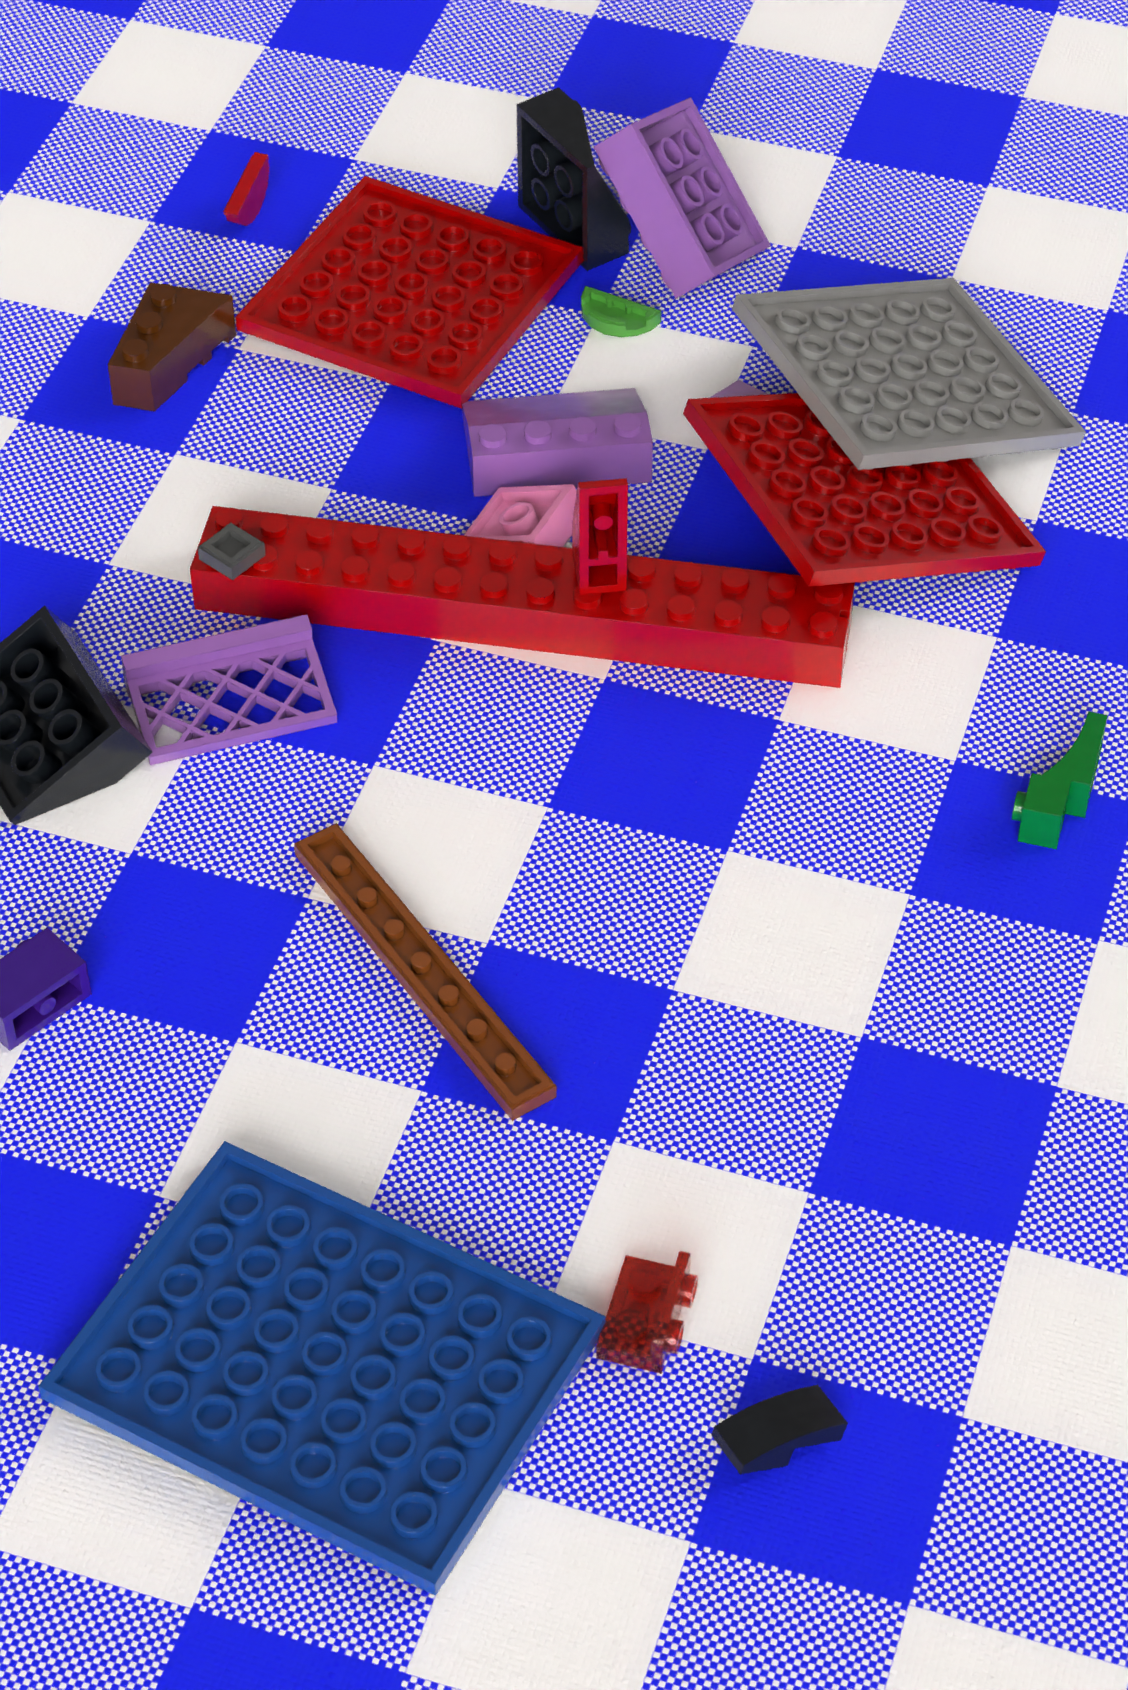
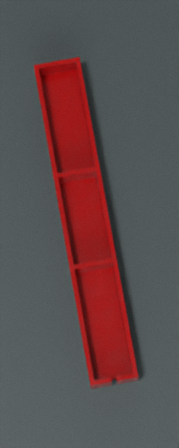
(531, 598)

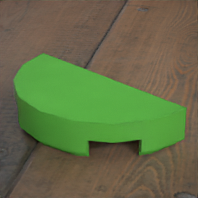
(617, 315)

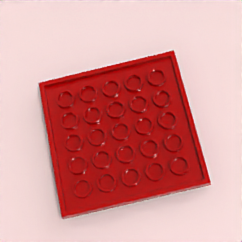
(411, 291)
(851, 521)

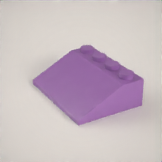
(681, 196)
(557, 439)

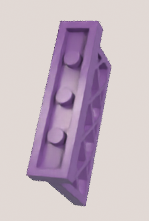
(220, 660)

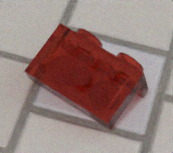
(646, 1311)

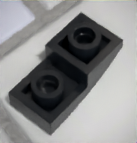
(771, 1430)

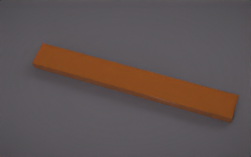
(426, 972)

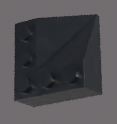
(561, 183)

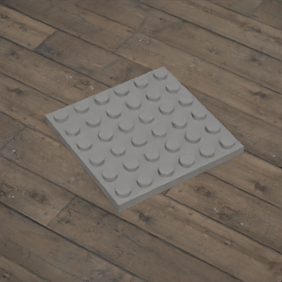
(907, 372)

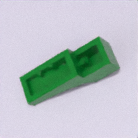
(1061, 788)

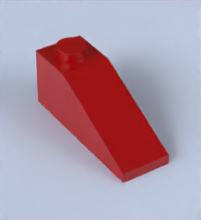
(600, 536)

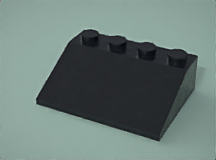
(58, 721)

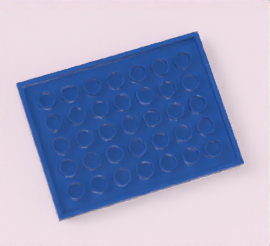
(326, 1364)

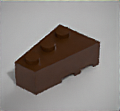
(165, 341)

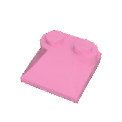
(528, 515)

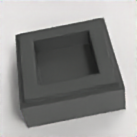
(231, 551)

